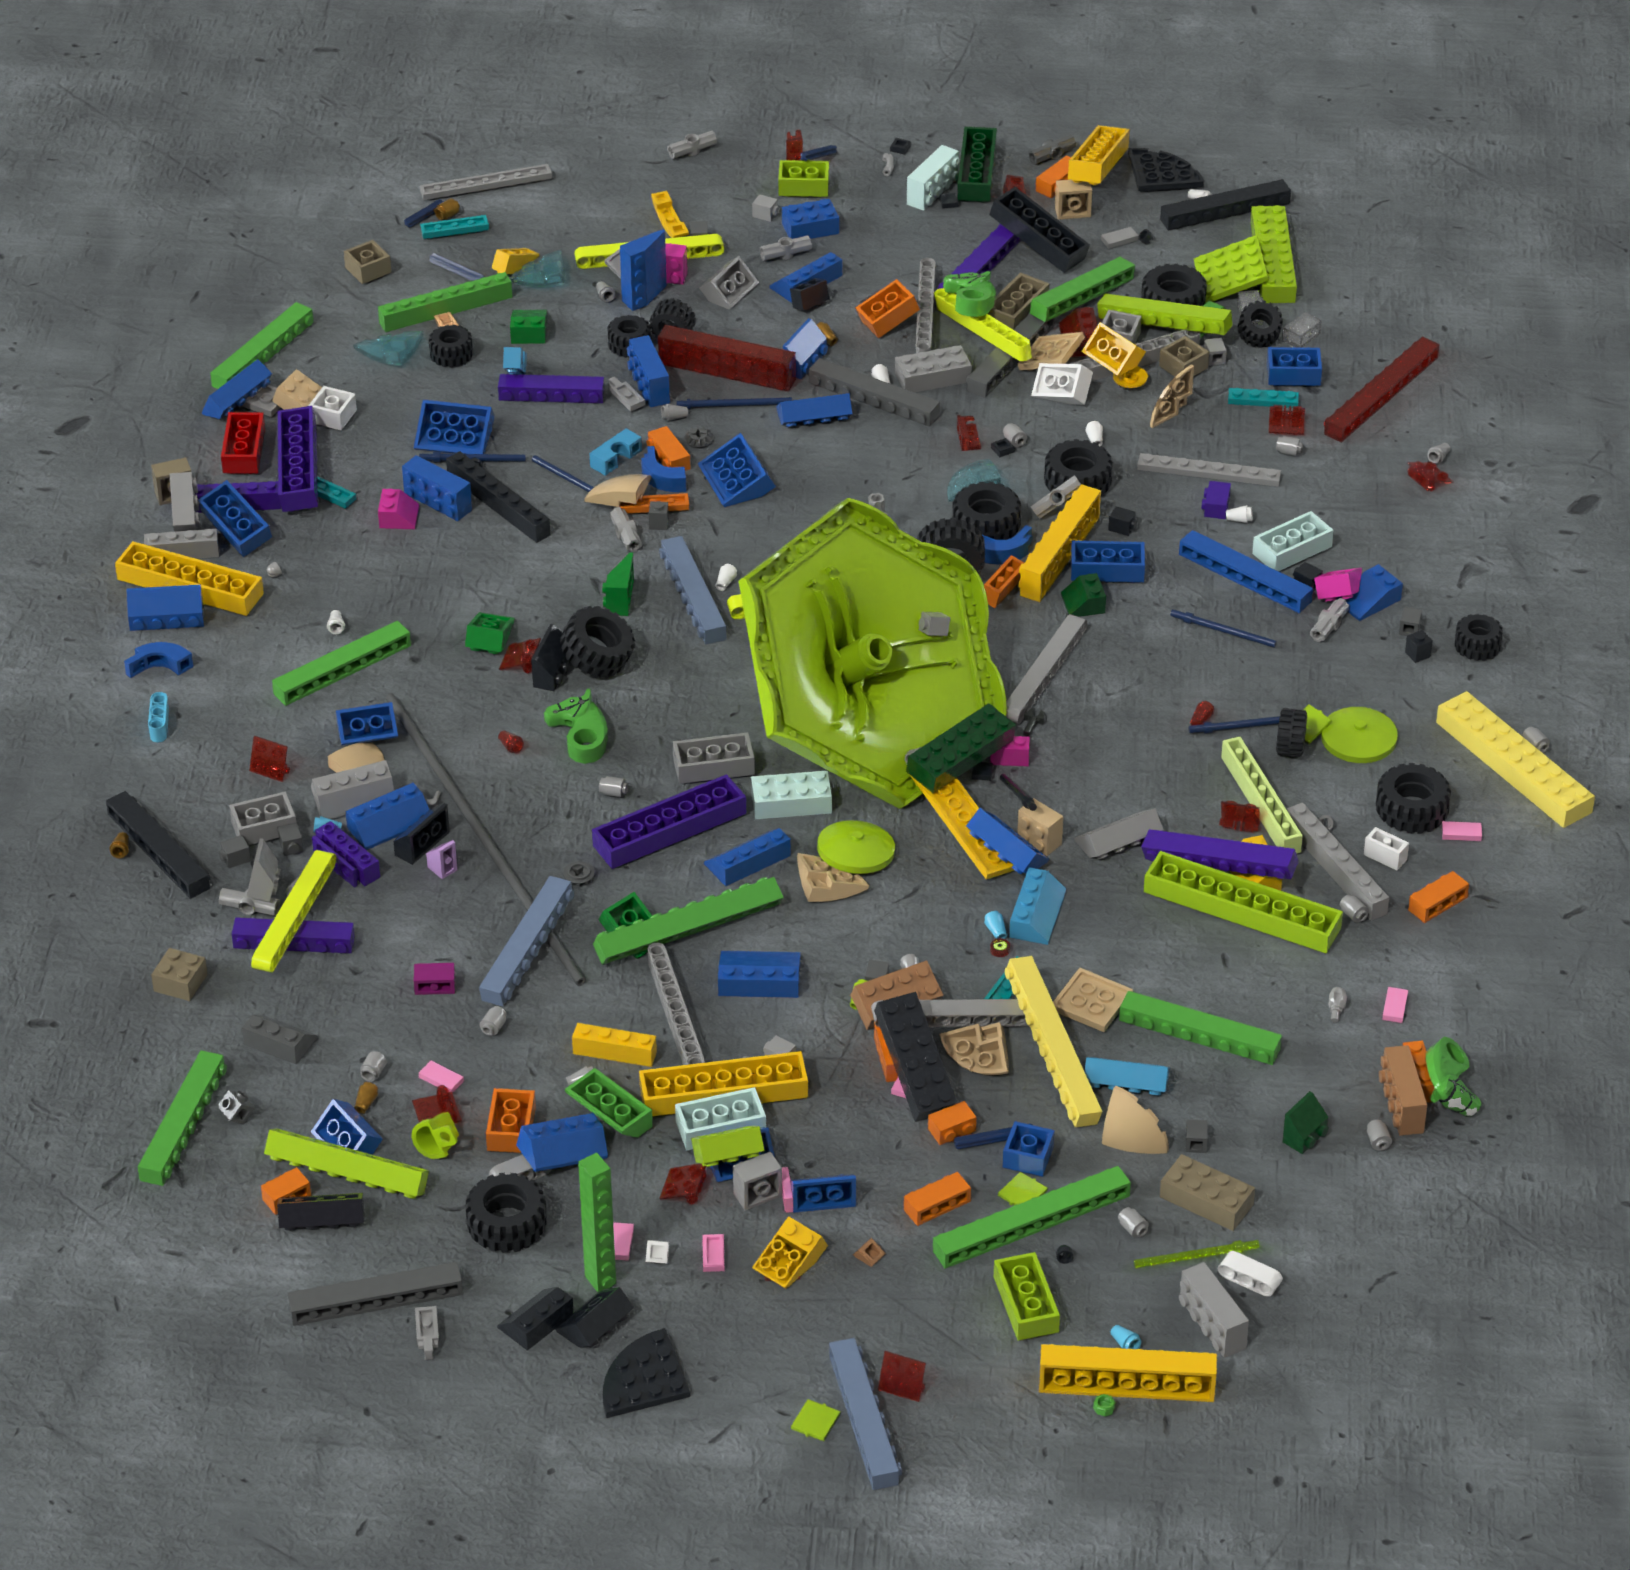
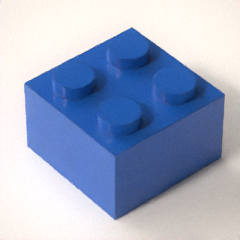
(1028, 1148)

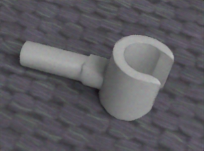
(433, 802)

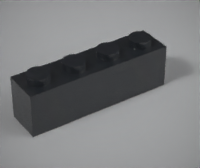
(321, 1211)

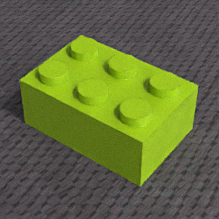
(803, 178)
(727, 1145)

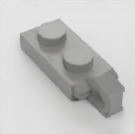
(626, 394)
(427, 1329)

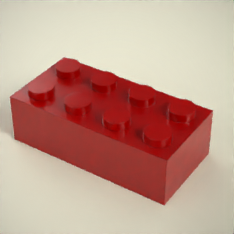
(243, 442)

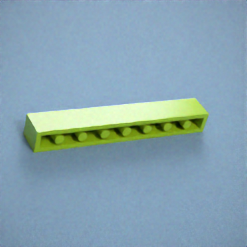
(1169, 313)
(346, 1162)

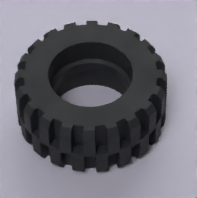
(1175, 284)
(1083, 459)
(996, 500)
(957, 535)
(589, 655)
(1416, 782)
(511, 1231)

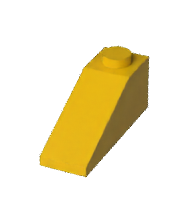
(512, 259)

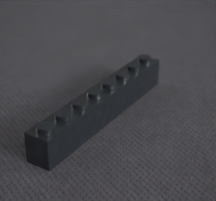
(1224, 204)
(500, 497)
(158, 844)

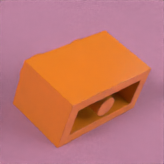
(952, 1122)
(287, 1185)

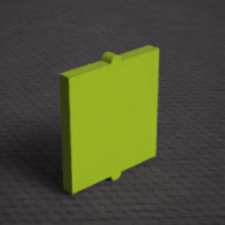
(1315, 723)
(1022, 1189)
(815, 1420)

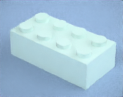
(932, 177)
(1293, 541)
(791, 795)
(718, 1114)

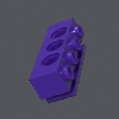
(352, 859)

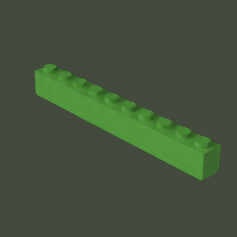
(687, 920)
(1031, 1217)

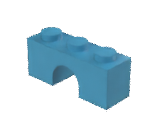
(514, 360)
(623, 444)

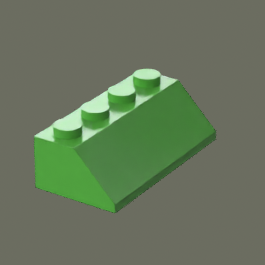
(611, 1103)

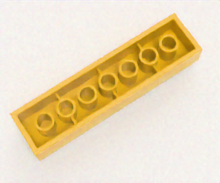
(1098, 154)
(1054, 549)
(220, 585)
(773, 1076)
(1128, 1373)

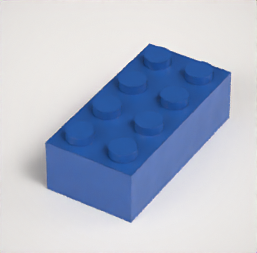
(648, 371)
(437, 488)
(235, 518)
(1109, 559)

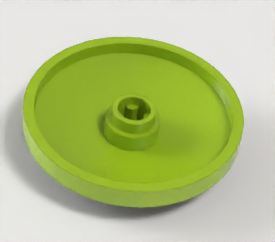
(1359, 735)
(856, 846)

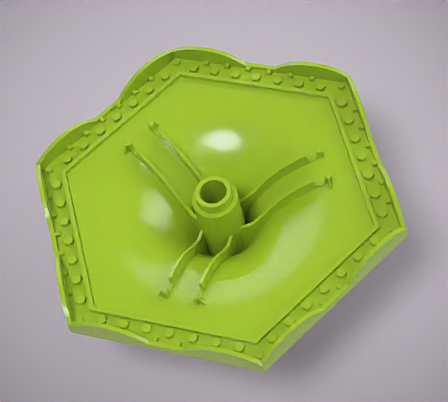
(844, 653)

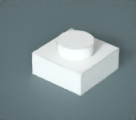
(657, 1251)

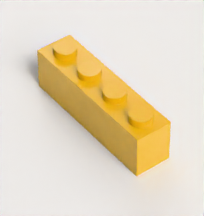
(614, 1044)

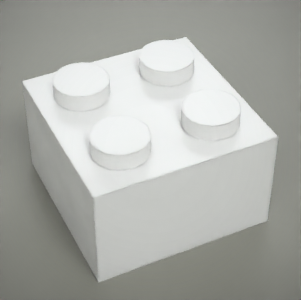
(333, 407)

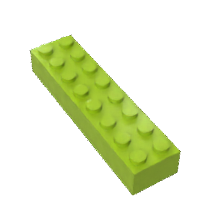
(1273, 234)

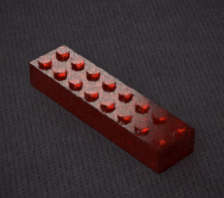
(727, 358)

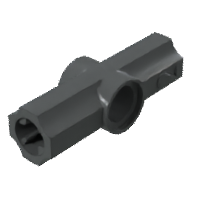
(1052, 149)

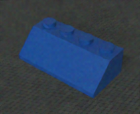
(826, 268)
(237, 390)
(814, 409)
(165, 607)
(386, 816)
(1005, 841)
(750, 856)
(562, 1141)

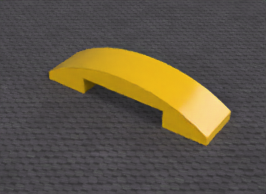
(667, 215)

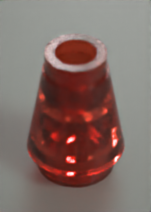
(1202, 713)
(512, 742)

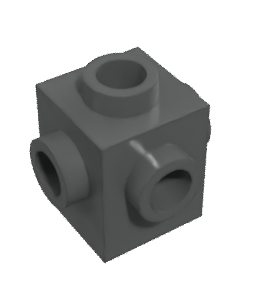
(236, 1106)

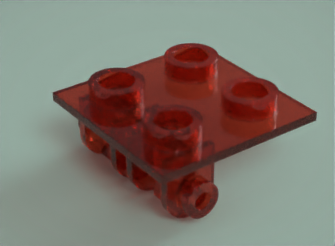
(1286, 421)
(1427, 474)
(520, 655)
(269, 759)
(1237, 812)
(433, 1105)
(685, 1182)
(902, 1376)

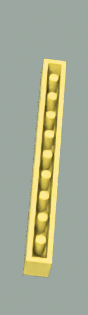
(1053, 1042)

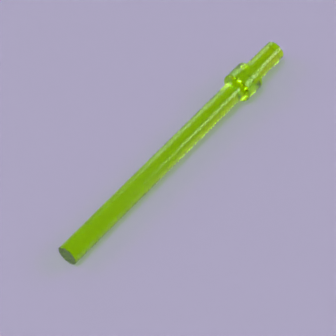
(1237, 1246)

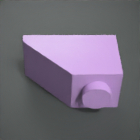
(443, 859)

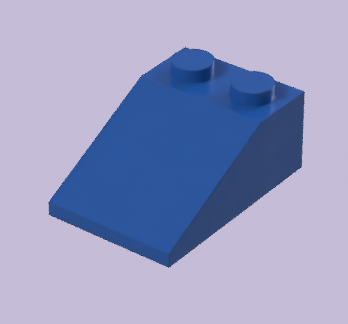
(1376, 592)

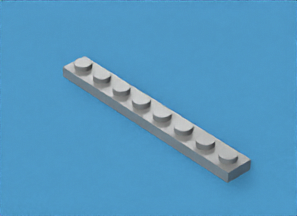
(485, 181)
(1208, 469)

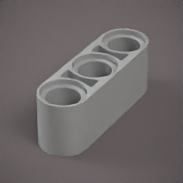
(520, 1166)

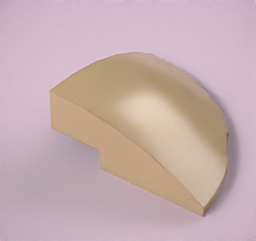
(1173, 397)
(619, 489)
(354, 756)
(826, 883)
(978, 1048)
(1131, 1126)

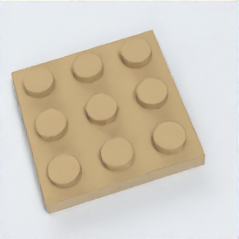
(1052, 349)
(1091, 999)

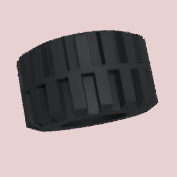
(674, 311)
(1263, 312)
(626, 328)
(450, 345)
(1478, 637)
(1291, 732)

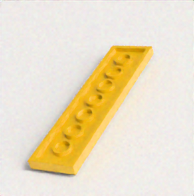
(956, 810)

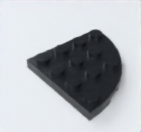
(1162, 171)
(644, 1376)

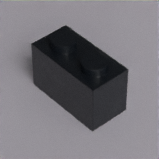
(809, 294)

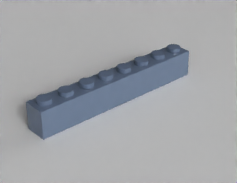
(693, 590)
(526, 941)
(864, 1414)

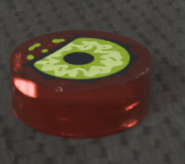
(1000, 947)

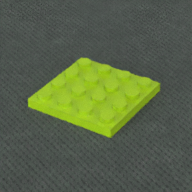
(1232, 268)

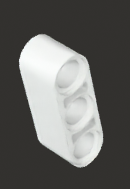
(1250, 1273)

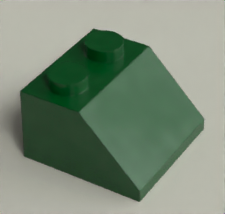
(1084, 596)
(1305, 1124)

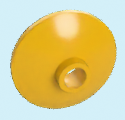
(1132, 379)

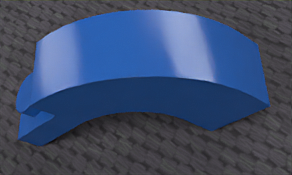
(662, 477)
(1000, 550)
(159, 654)

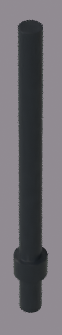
(1027, 801)

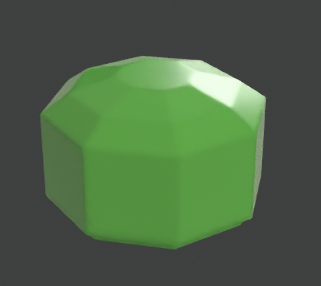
(1104, 1405)

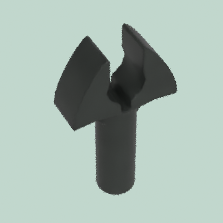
(1028, 716)

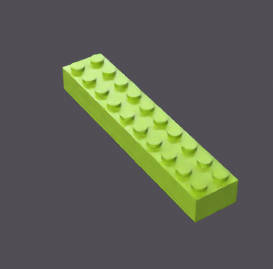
(1243, 901)

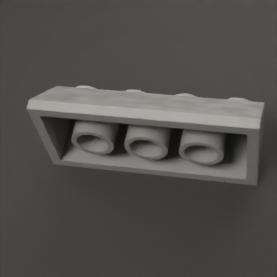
(187, 543)
(351, 788)
(1118, 834)

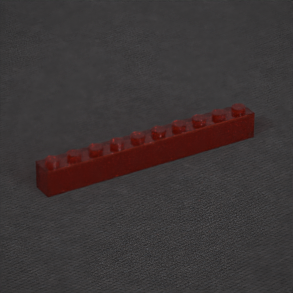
(1381, 389)

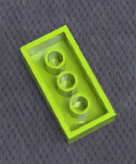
(1026, 1296)

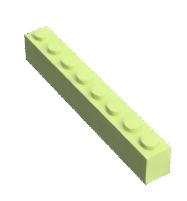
(1261, 794)

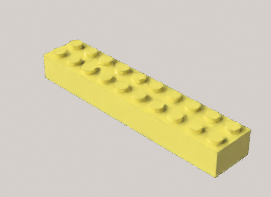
(1515, 759)

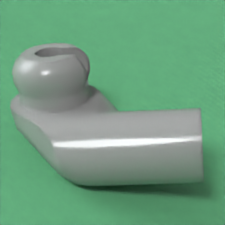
(889, 165)

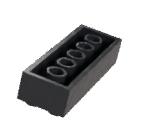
(1039, 229)
(914, 1055)

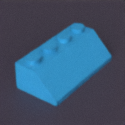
(1037, 907)
(1127, 1074)

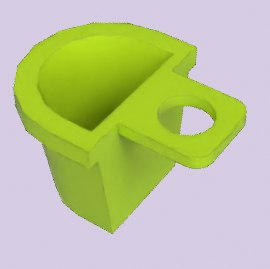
(435, 1136)

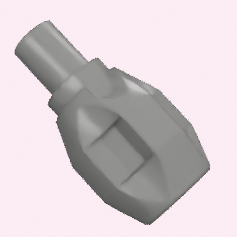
(1337, 1002)

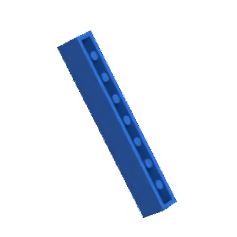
(1246, 571)

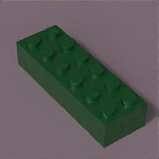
(977, 164)
(960, 748)

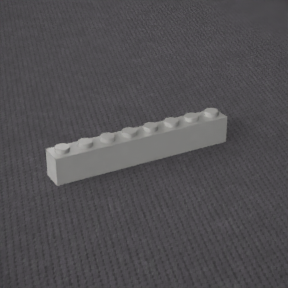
(1338, 862)

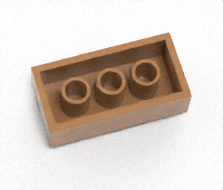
(911, 979)
(1403, 1090)

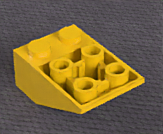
(790, 1253)

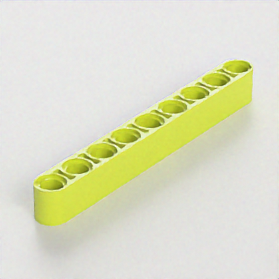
(697, 247)
(986, 327)
(293, 911)

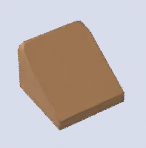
(869, 1252)

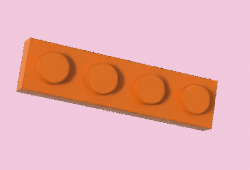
(676, 502)

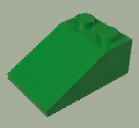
(528, 326)
(620, 587)
(488, 632)
(625, 913)

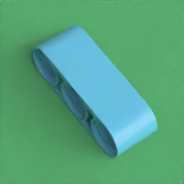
(158, 717)

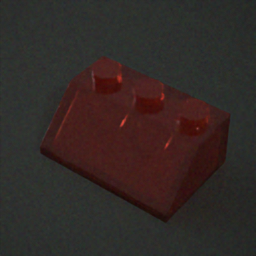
(1079, 321)

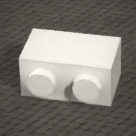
(1386, 848)

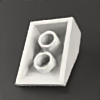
(1062, 383)

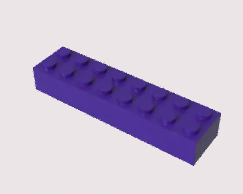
(297, 459)
(669, 821)

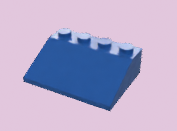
(643, 269)
(453, 427)
(736, 472)
(759, 974)

